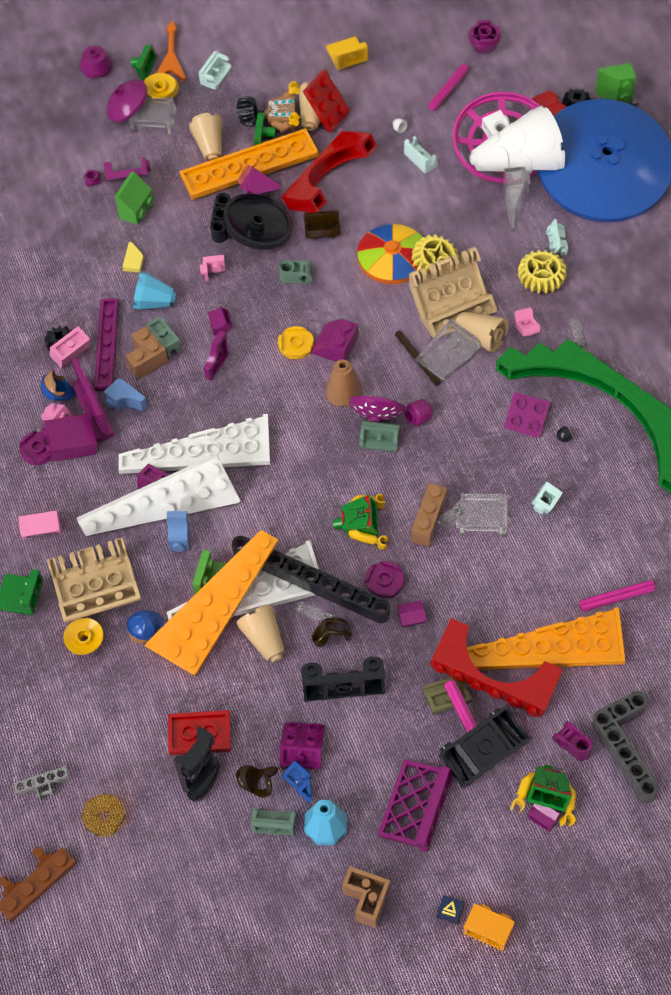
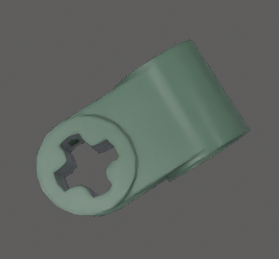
(293, 271)

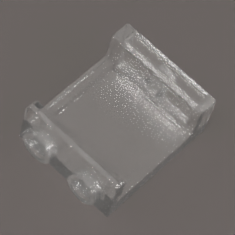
(155, 113)
(483, 513)

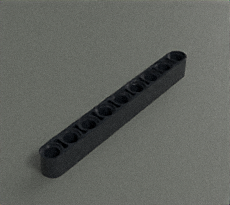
(320, 580)

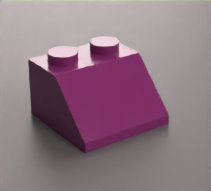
(254, 181)
(336, 340)

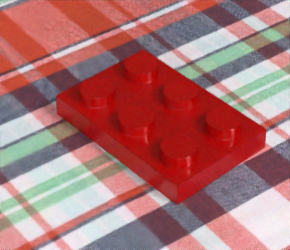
(326, 101)
(183, 730)

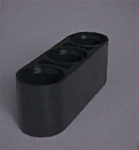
(217, 227)

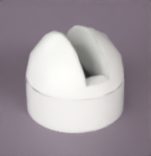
(399, 125)

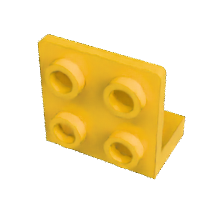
(347, 52)

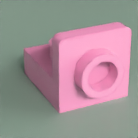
(212, 264)

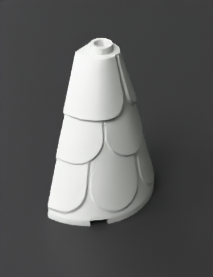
(527, 143)

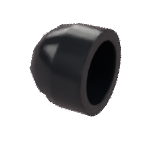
(564, 434)

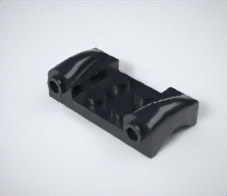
(343, 685)
(484, 746)
(198, 767)

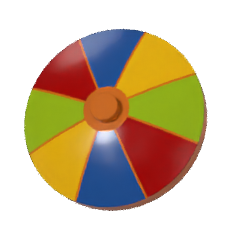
(387, 253)

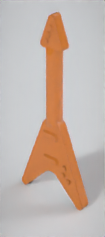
(170, 63)

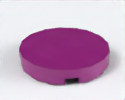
(33, 449)
(384, 579)

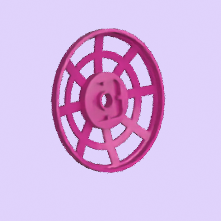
(468, 110)

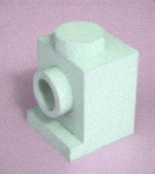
(551, 495)

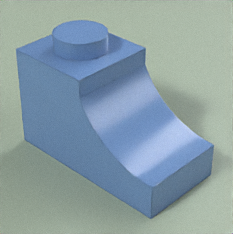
(122, 395)
(178, 530)

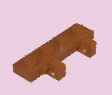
(49, 870)

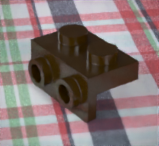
(322, 224)

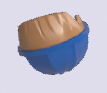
(55, 387)
(144, 625)

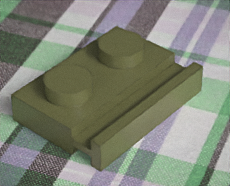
(438, 697)

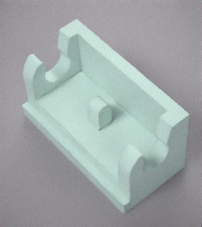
(214, 70)
(419, 155)

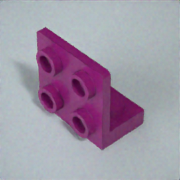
(527, 414)
(302, 743)

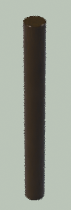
(413, 352)

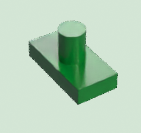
(145, 62)
(261, 131)

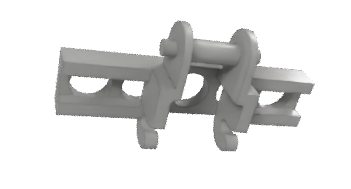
(35, 785)

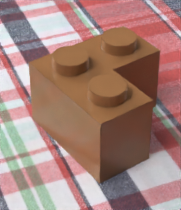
(148, 353)
(371, 892)

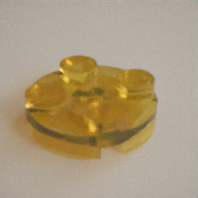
(113, 821)

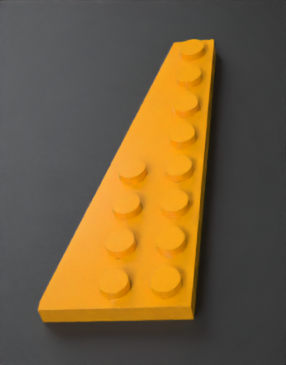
(201, 621)
(574, 643)

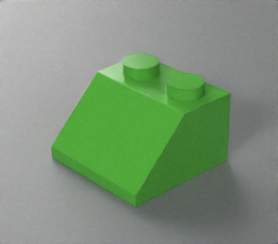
(616, 82)
(134, 199)

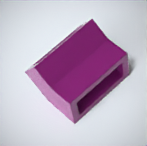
(220, 320)
(411, 613)
(544, 816)

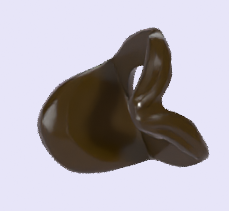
(322, 631)
(248, 778)

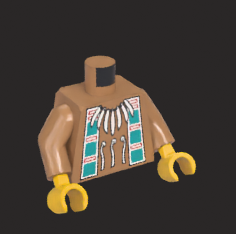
(282, 110)

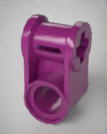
(571, 738)

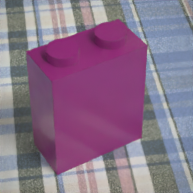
(69, 437)

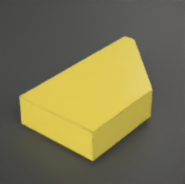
(133, 259)

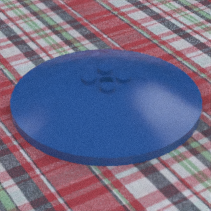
(614, 184)

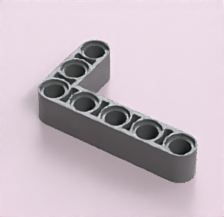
(623, 745)

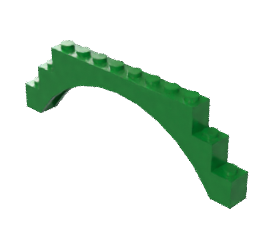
(576, 364)

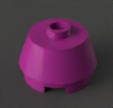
(484, 36)
(95, 62)

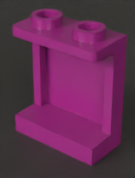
(119, 175)

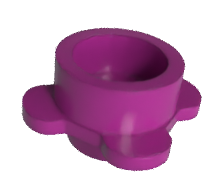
(92, 177)

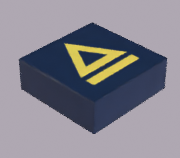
(450, 909)

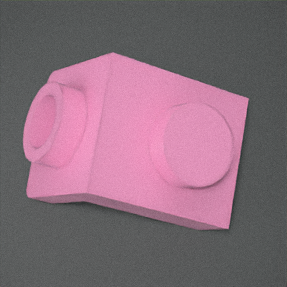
(525, 322)
(55, 411)

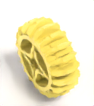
(425, 256)
(542, 277)

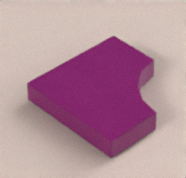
(217, 356)

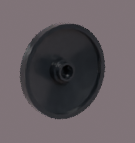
(257, 221)

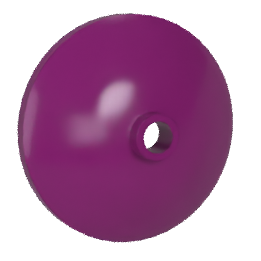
(126, 100)

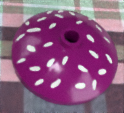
(376, 408)

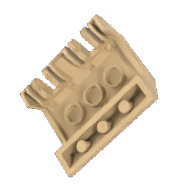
(450, 291)
(94, 583)

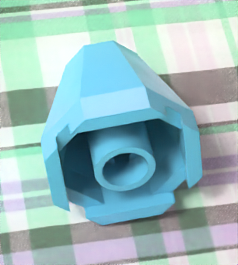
(152, 292)
(325, 822)

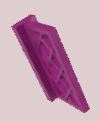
(91, 404)
(431, 813)

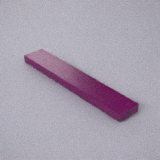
(106, 344)

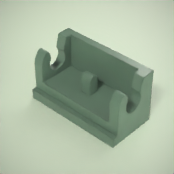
(164, 335)
(379, 436)
(273, 822)

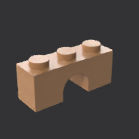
(428, 513)

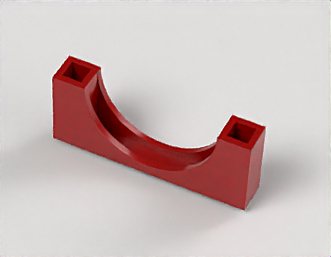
(346, 146)
(530, 694)

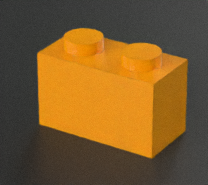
(489, 926)

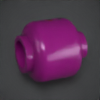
(418, 412)

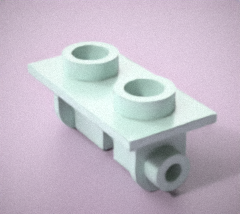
(556, 234)

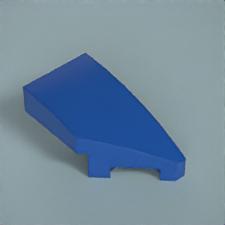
(300, 779)

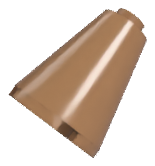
(342, 384)

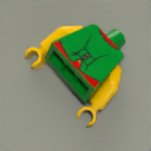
(361, 519)
(549, 790)

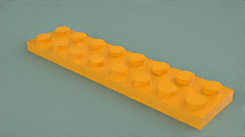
(264, 157)

